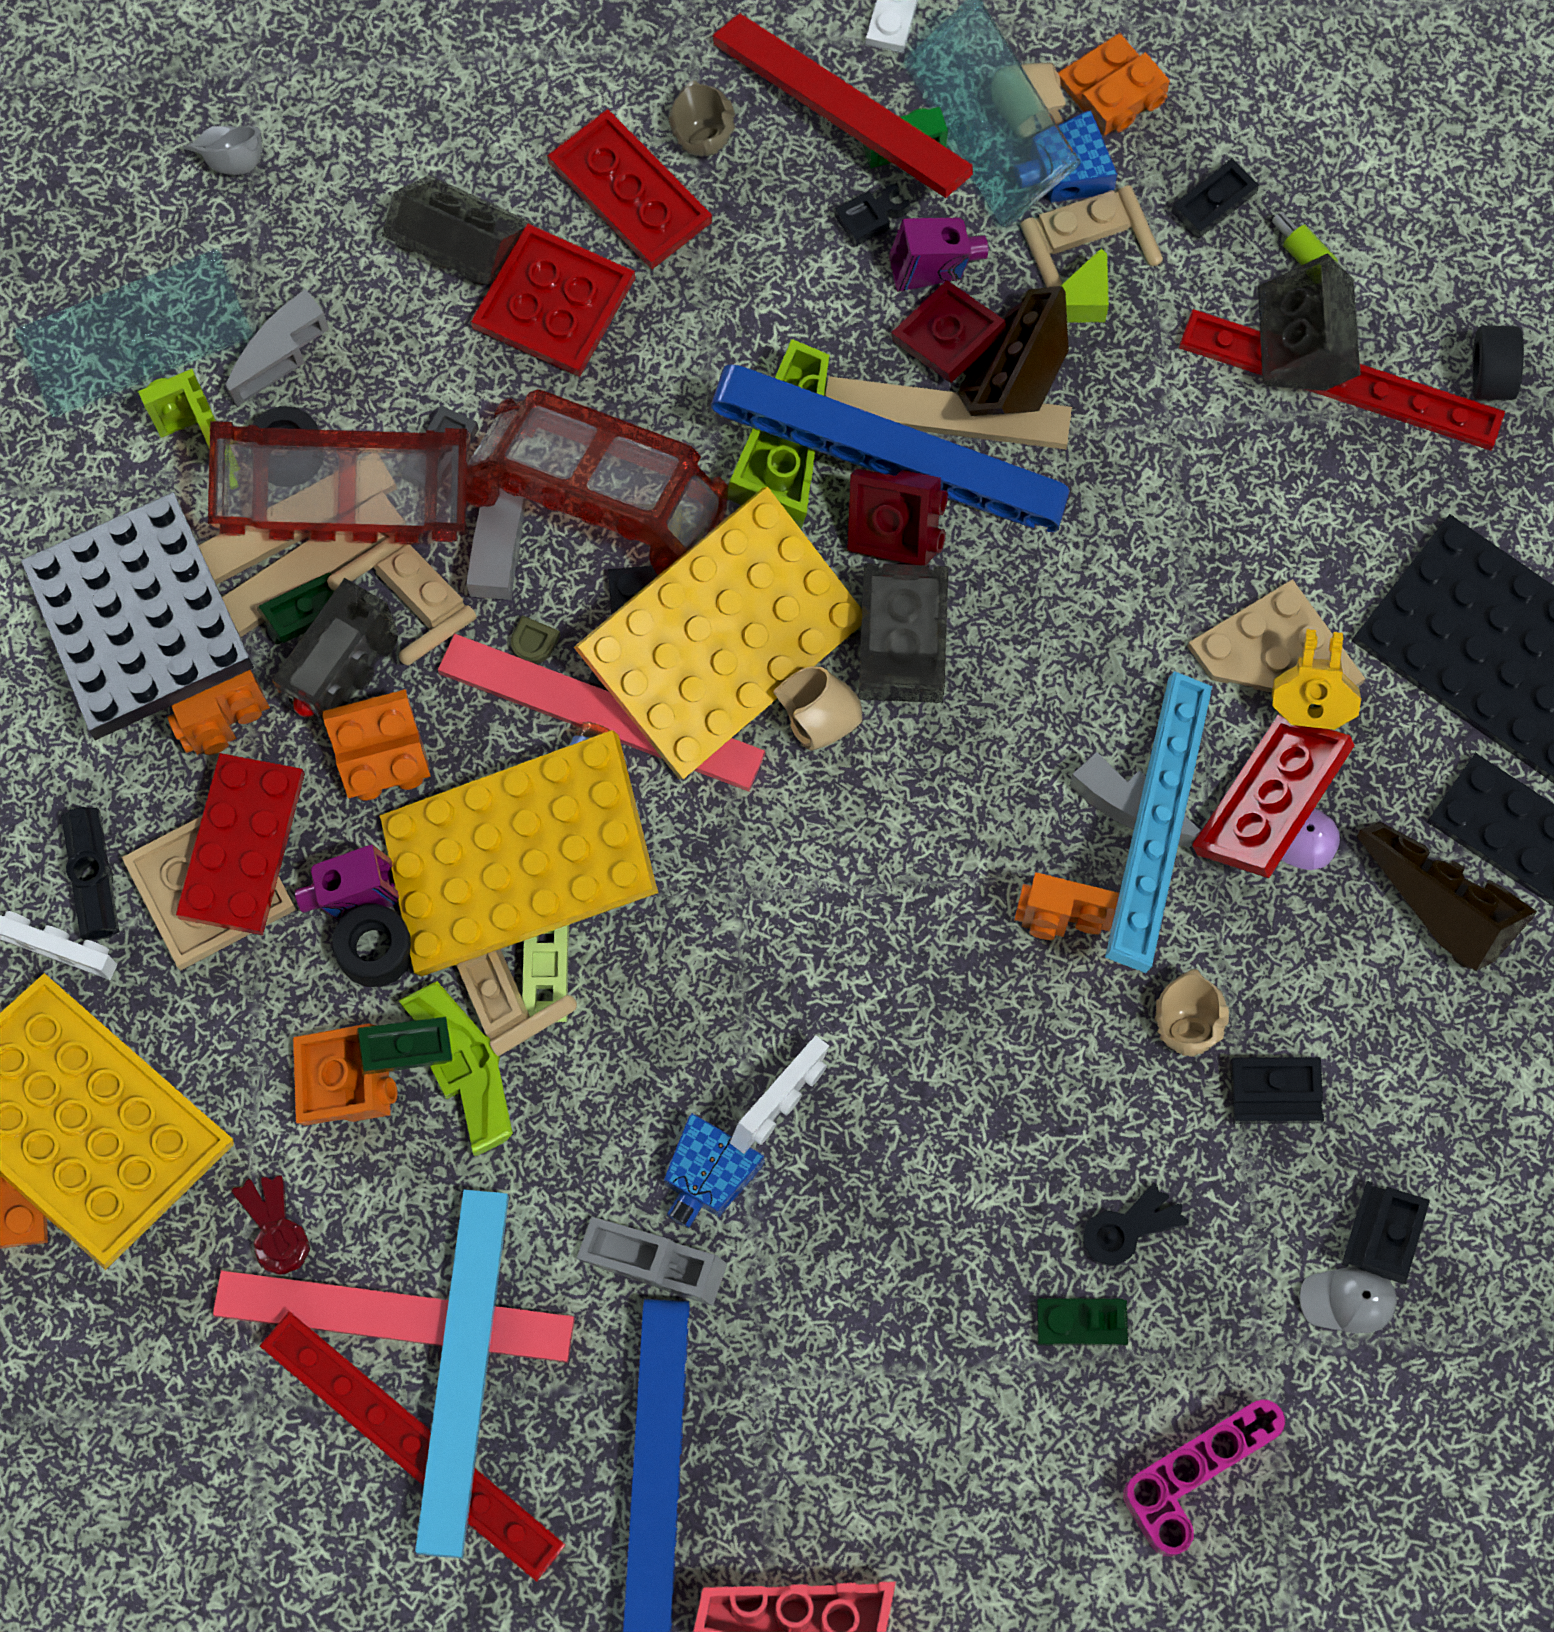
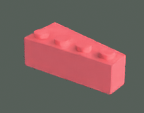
(796, 1608)

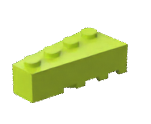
(777, 461)

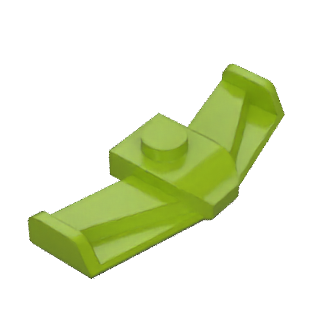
(472, 1071)

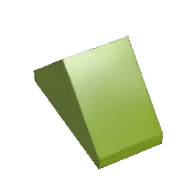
(1088, 291)

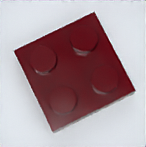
(949, 331)

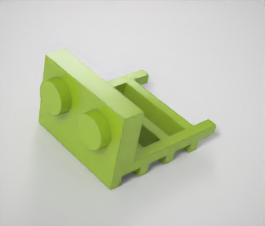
(177, 404)

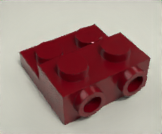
(896, 516)

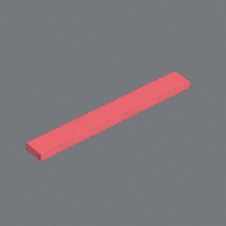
(577, 703)
(384, 1315)

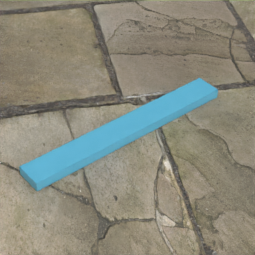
(1159, 823)
(462, 1375)

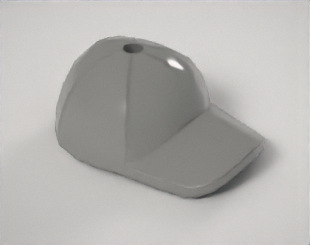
(229, 148)
(1337, 1303)

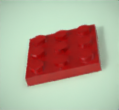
(553, 300)

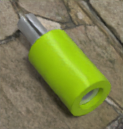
(1300, 241)

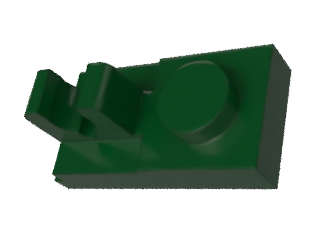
(296, 609)
(404, 1045)
(1082, 1322)

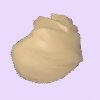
(1191, 1014)

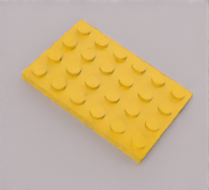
(721, 632)
(518, 853)
(93, 1125)

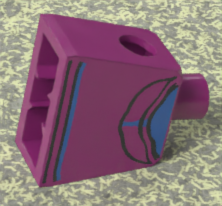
(933, 251)
(349, 882)

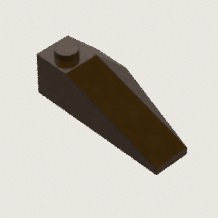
(1460, 915)

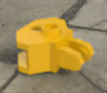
(1317, 683)

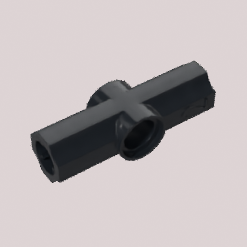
(94, 897)

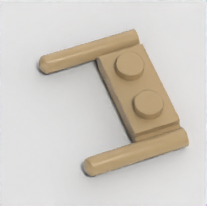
(1085, 223)
(417, 587)
(501, 1005)

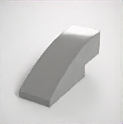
(276, 347)
(496, 548)
(1116, 797)
(652, 1260)

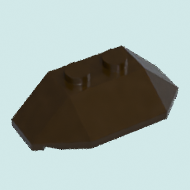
(1024, 360)

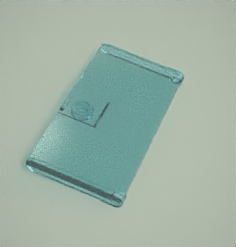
(991, 111)
(134, 333)

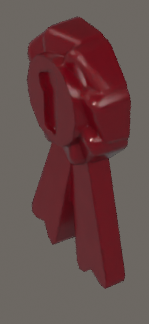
(280, 1243)

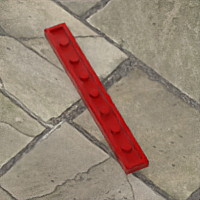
(843, 105)
(1371, 390)
(406, 1440)

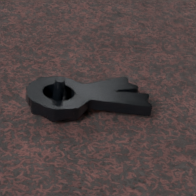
(1113, 1236)

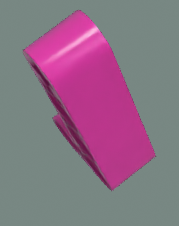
(1207, 1466)

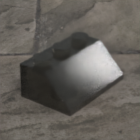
(453, 228)
(1309, 327)

